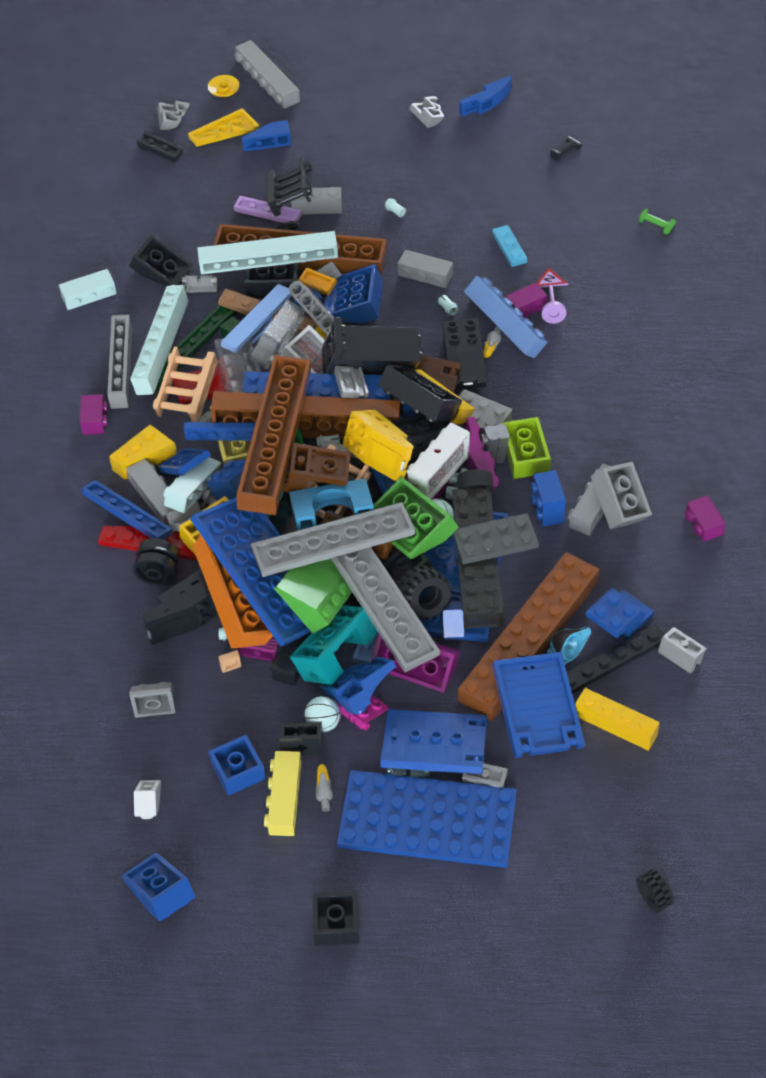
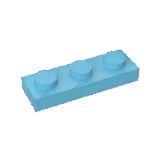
(509, 246)

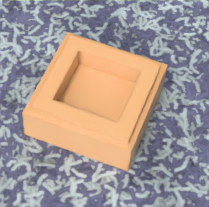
(229, 661)

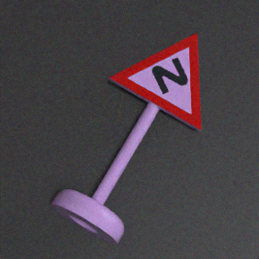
(553, 311)

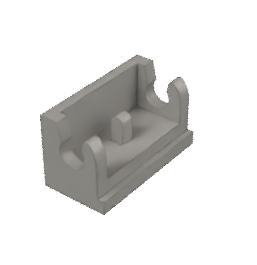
(681, 650)

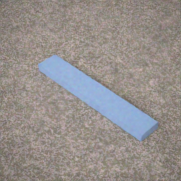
(256, 318)

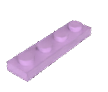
(261, 209)

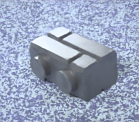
(496, 441)

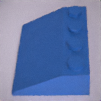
(356, 296)

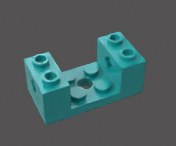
(315, 655)

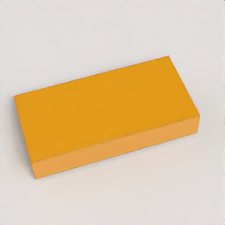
(317, 281)

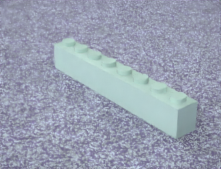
(267, 252)
(159, 340)

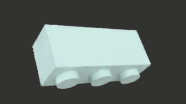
(87, 289)

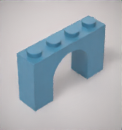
(308, 501)

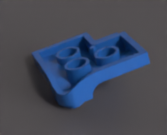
(358, 683)

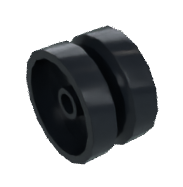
(156, 562)

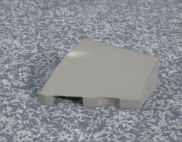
(428, 111)
(171, 115)

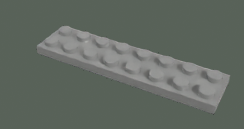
(332, 539)
(386, 608)

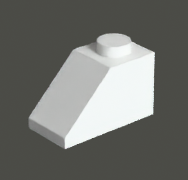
(147, 798)

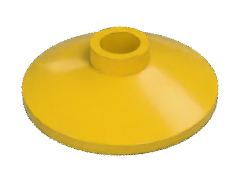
(223, 85)

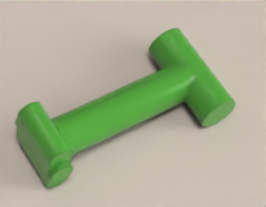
(666, 225)

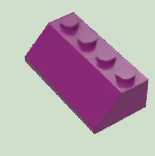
(431, 674)

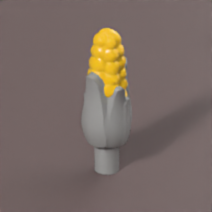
(492, 341)
(323, 788)

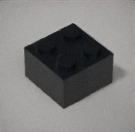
(335, 918)

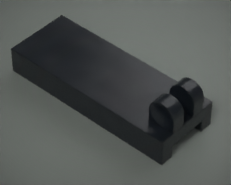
(160, 147)

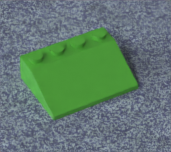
(430, 521)
(314, 592)

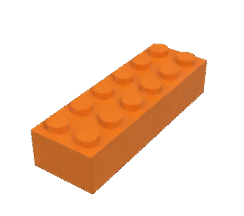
(236, 614)

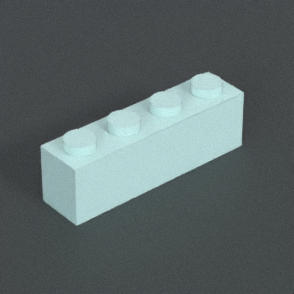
(190, 486)

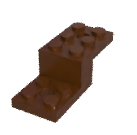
(309, 464)

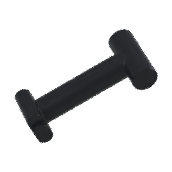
(556, 154)

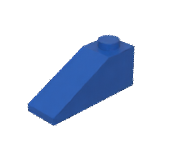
(269, 136)

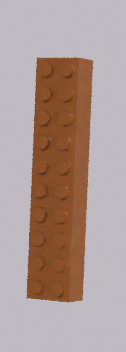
(353, 251)
(318, 417)
(274, 435)
(531, 629)

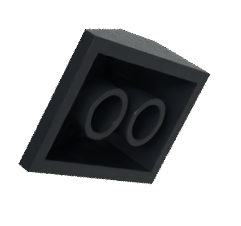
(160, 262)

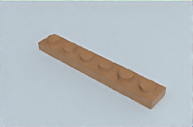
(245, 304)

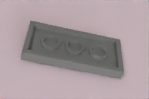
(495, 538)

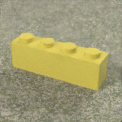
(284, 793)

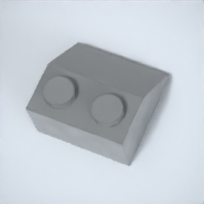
(153, 699)

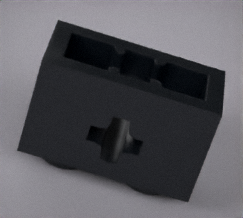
(302, 738)

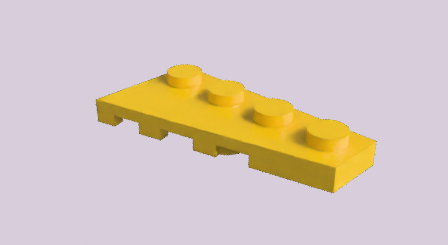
(226, 127)

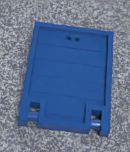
(537, 704)
(434, 741)

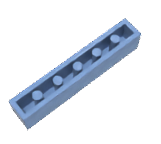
(506, 317)

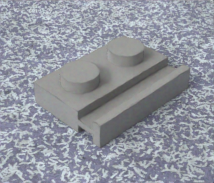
(351, 382)

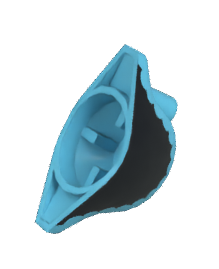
(569, 642)

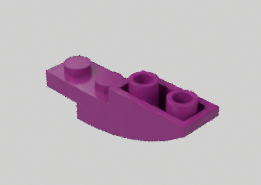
(477, 458)

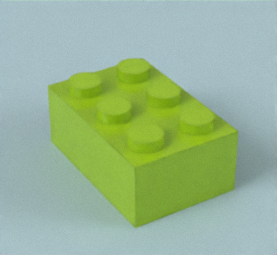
(527, 448)

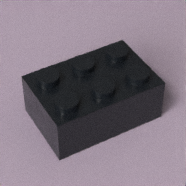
(263, 280)

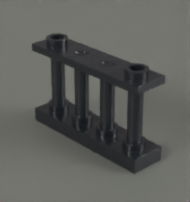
(277, 187)

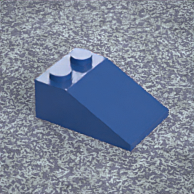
(159, 886)

